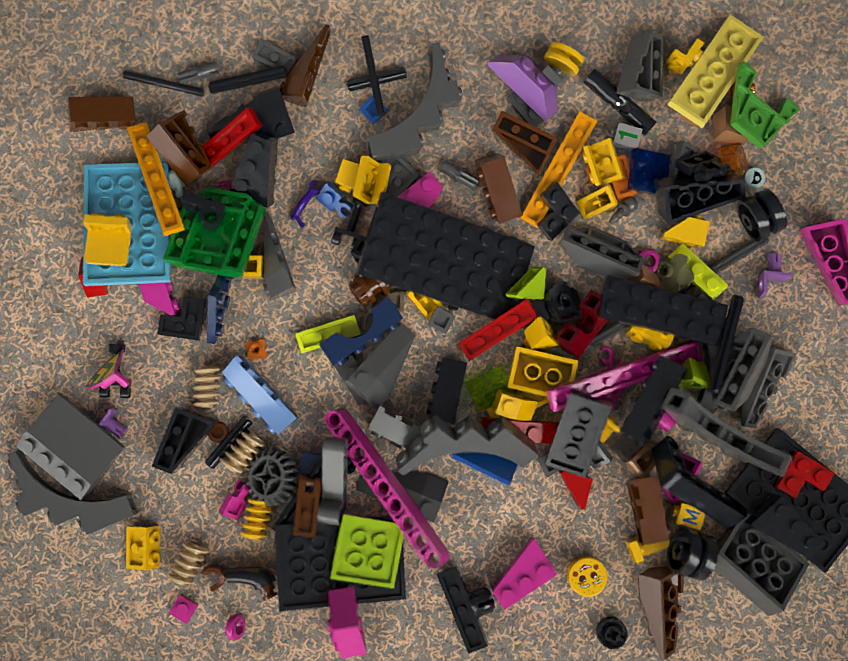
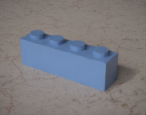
(259, 395)

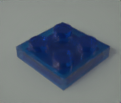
(644, 167)

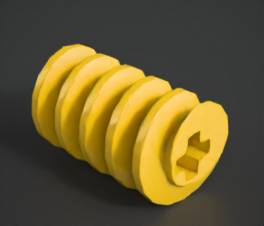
(256, 520)

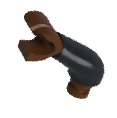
(254, 576)

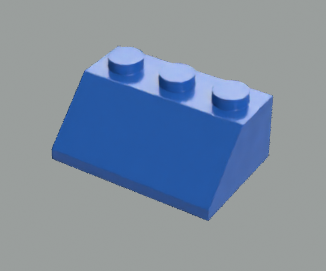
(488, 464)

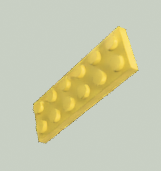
(715, 71)

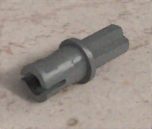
(198, 73)
(459, 175)

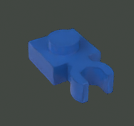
(332, 199)

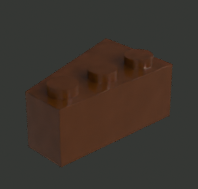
(100, 113)
(525, 140)
(179, 148)
(498, 187)
(648, 510)

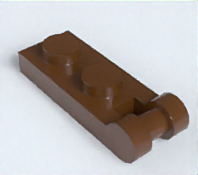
(306, 507)

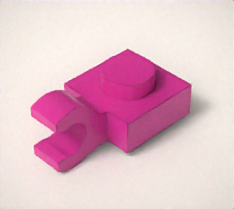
(235, 503)

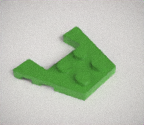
(752, 115)

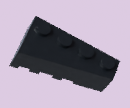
(684, 197)
(647, 407)

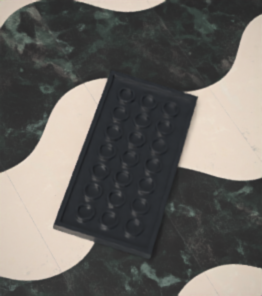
(443, 257)

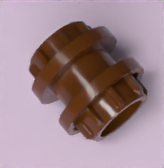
(367, 289)

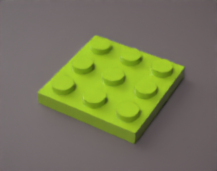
(367, 551)

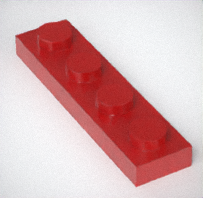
(231, 136)
(498, 329)
(537, 431)

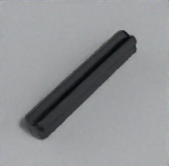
(383, 77)
(219, 452)

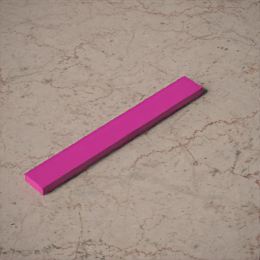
(621, 375)

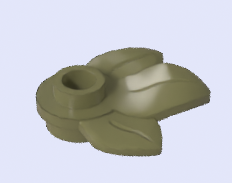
(677, 274)

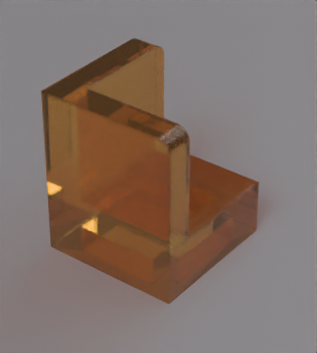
(734, 156)

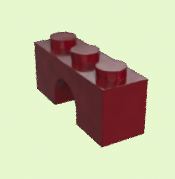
(578, 337)

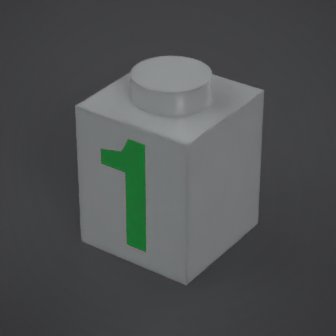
(625, 136)

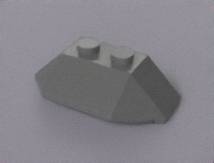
(601, 252)
(743, 368)

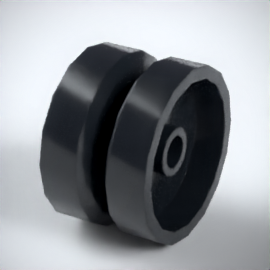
(762, 214)
(692, 554)

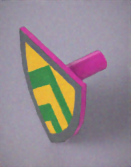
(108, 374)

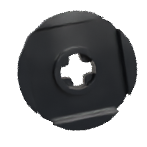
(555, 295)

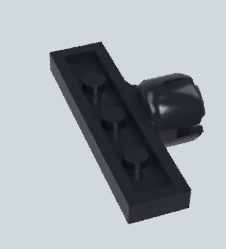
(466, 607)

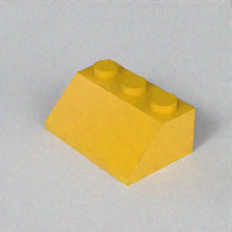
(539, 371)

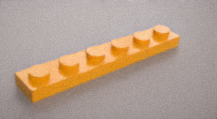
(559, 166)
(155, 180)

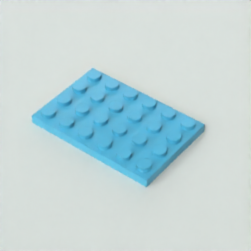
(123, 191)

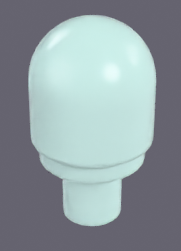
(176, 183)

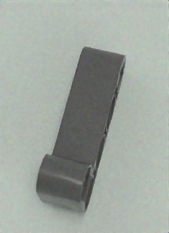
(333, 481)

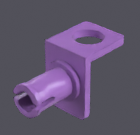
(773, 274)
(112, 425)

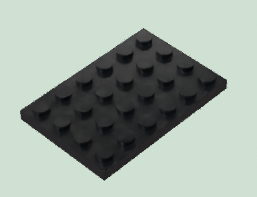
(822, 510)
(306, 568)

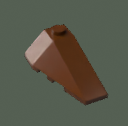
(303, 75)
(659, 598)

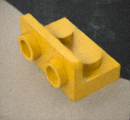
(142, 547)

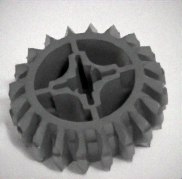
(275, 464)

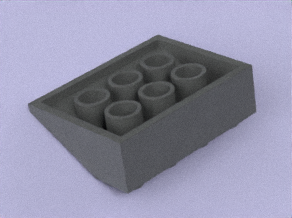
(70, 446)
(759, 566)

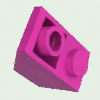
(160, 296)

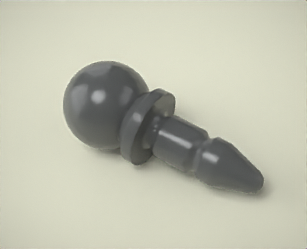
(627, 206)

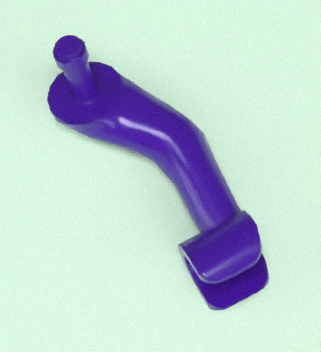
(303, 202)

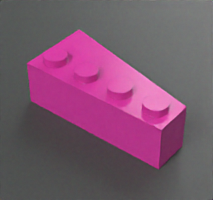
(830, 252)

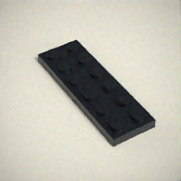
(662, 310)

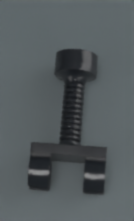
(336, 238)
(124, 392)

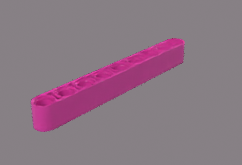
(395, 492)

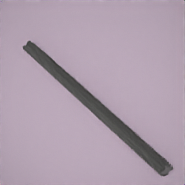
(727, 260)

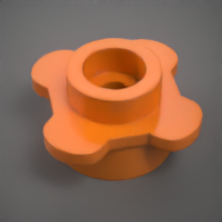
(260, 344)

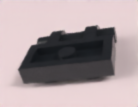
(703, 164)

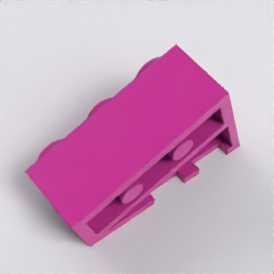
(424, 191)
(523, 575)
(345, 623)

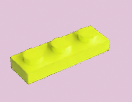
(704, 278)
(311, 338)

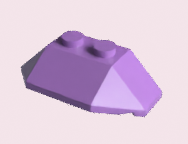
(527, 82)

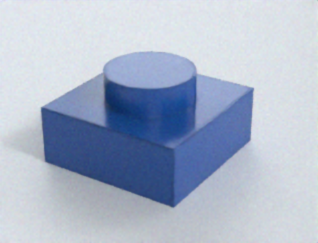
(369, 111)

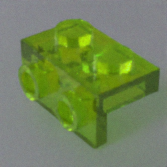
(485, 387)

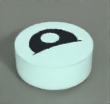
(754, 178)

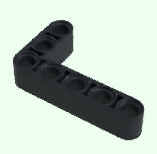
(692, 489)

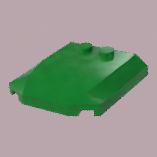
(219, 251)

